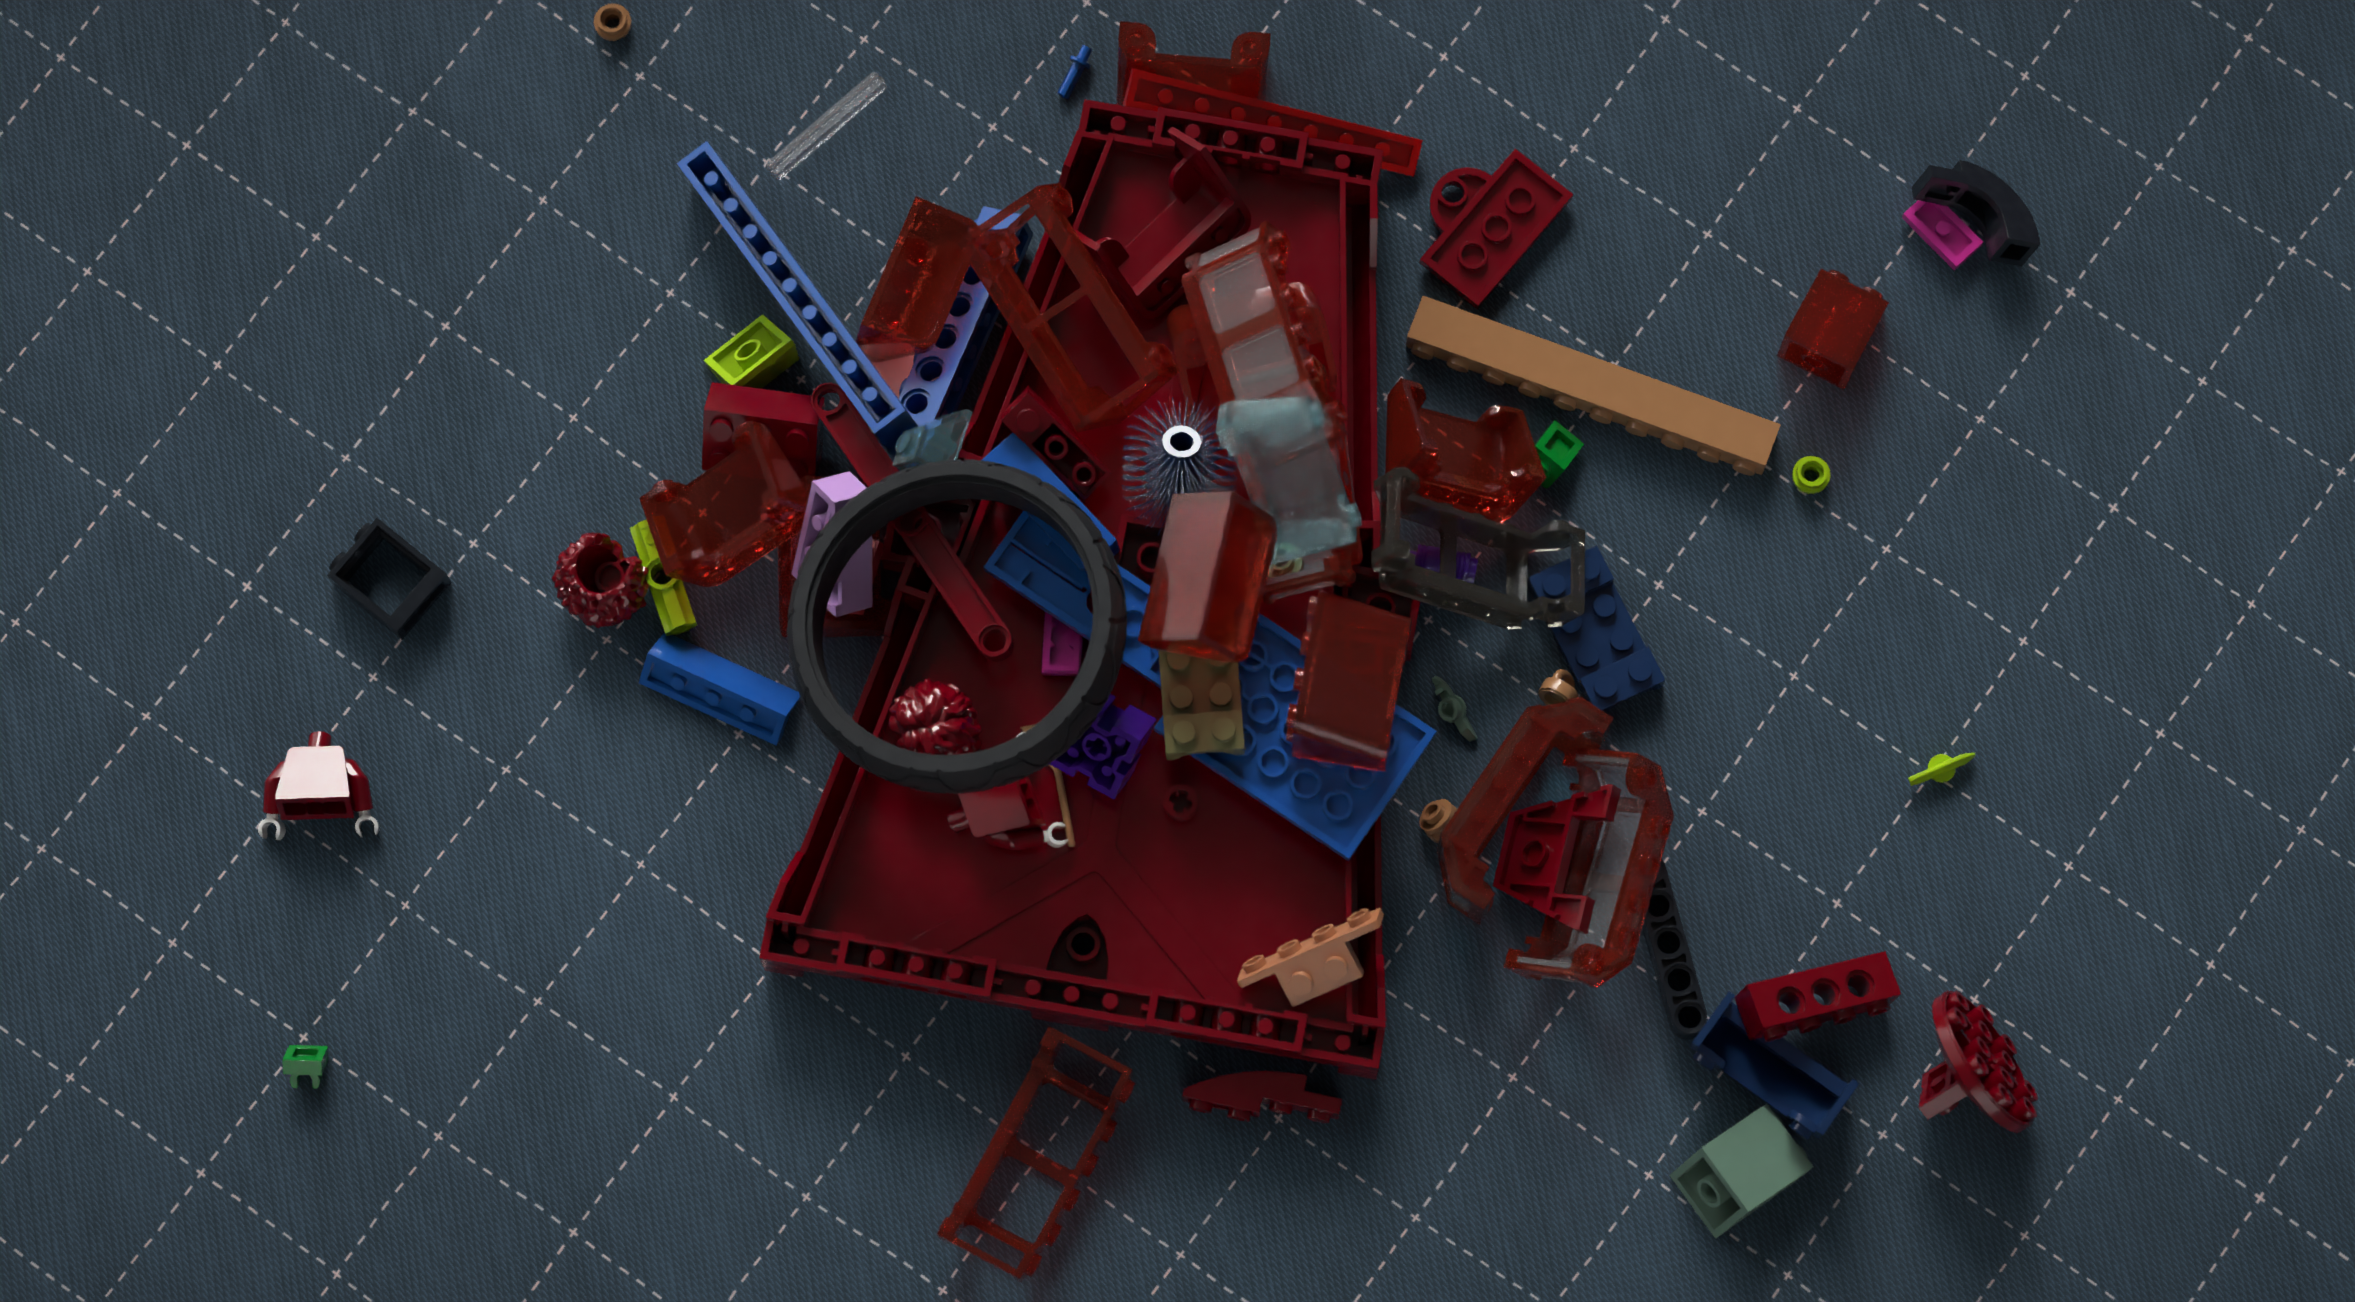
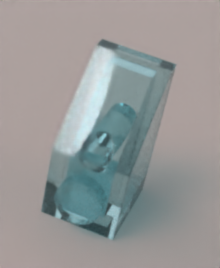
(932, 440)

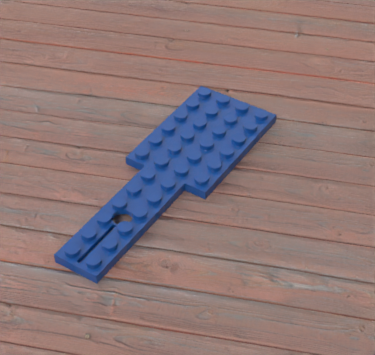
(1319, 797)

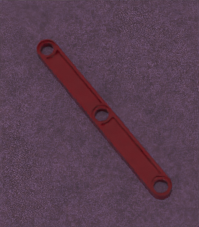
(926, 541)

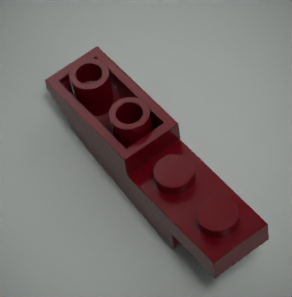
(1246, 1091)

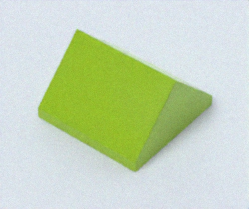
(753, 355)

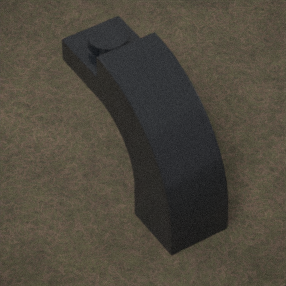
(1989, 203)

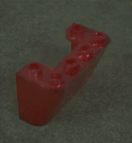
(1347, 682)

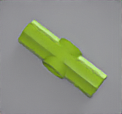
(669, 598)

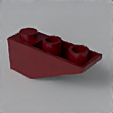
(1054, 443)

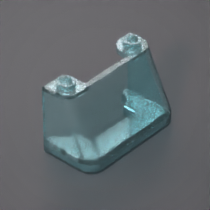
(1289, 472)

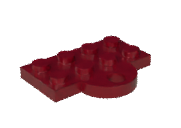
(1491, 223)

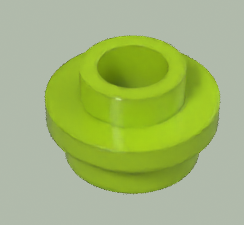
(1815, 464)

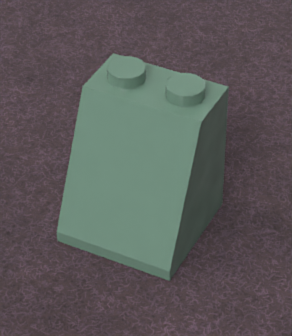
(1741, 1170)

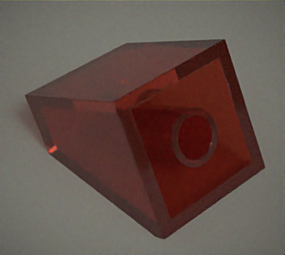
(1832, 327)

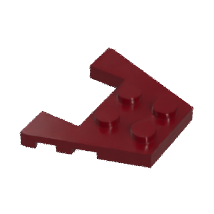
(1540, 850)

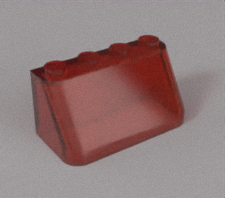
(916, 284)
(1209, 577)

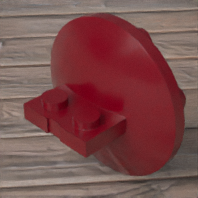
(1975, 1066)

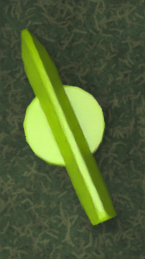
(1941, 768)

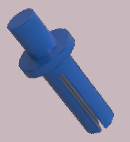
(1075, 72)

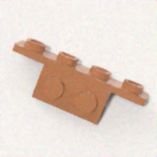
(1316, 963)

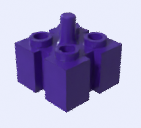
(1109, 748)

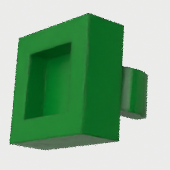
(305, 1061)

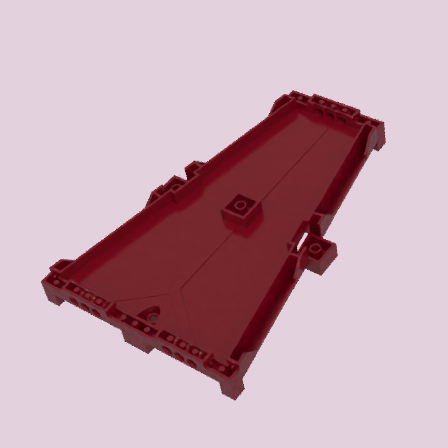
(1167, 902)

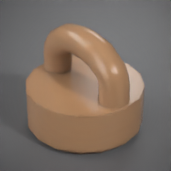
(1556, 690)

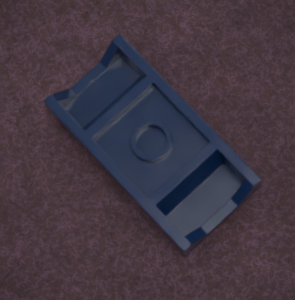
(1603, 642)

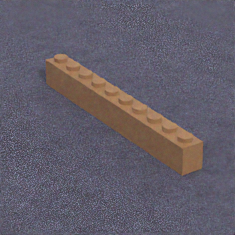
(1592, 386)

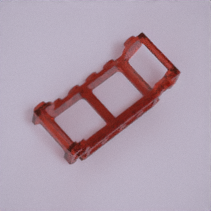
(1005, 1144)

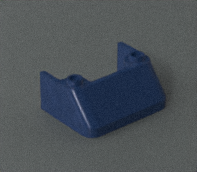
(1772, 1071)

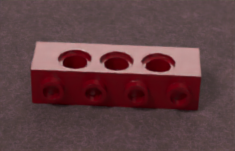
(1867, 974)

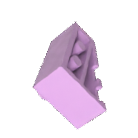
(854, 586)

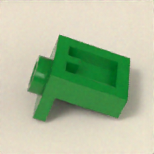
(1556, 451)

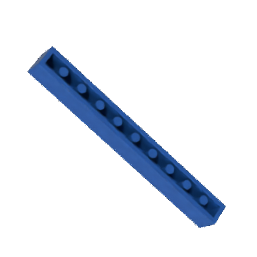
(797, 295)

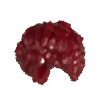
(599, 582)
(935, 720)

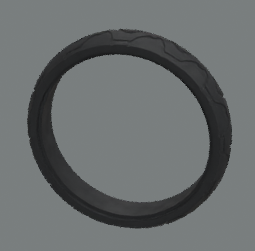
(888, 501)

